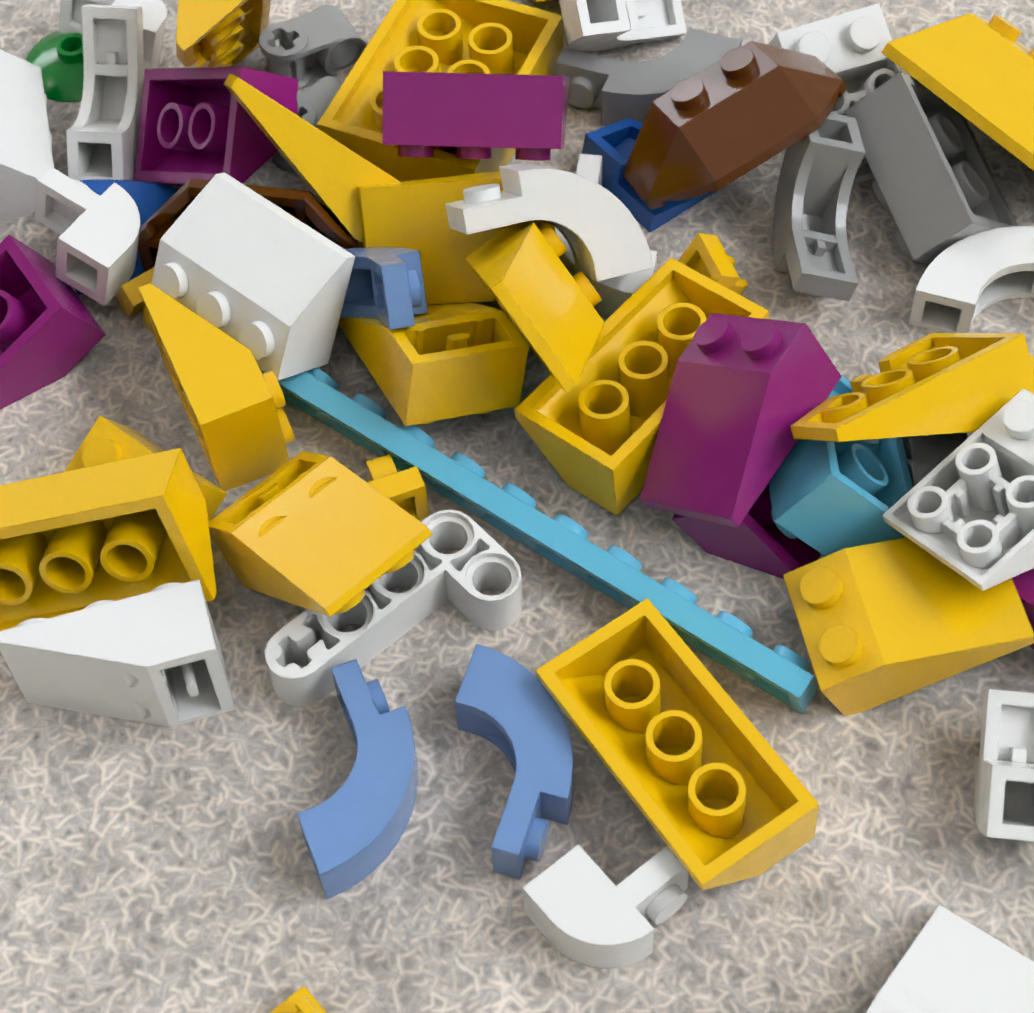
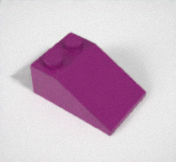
(41, 323)
(733, 415)

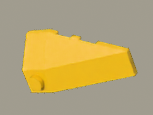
(219, 31)
(318, 159)
(926, 389)

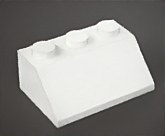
(23, 136)
(256, 276)

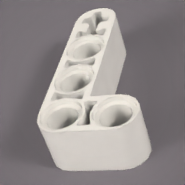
(311, 644)

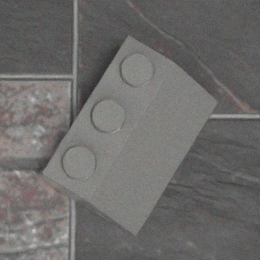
(927, 168)

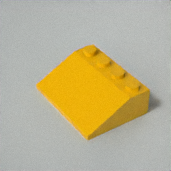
(439, 39)
(978, 73)

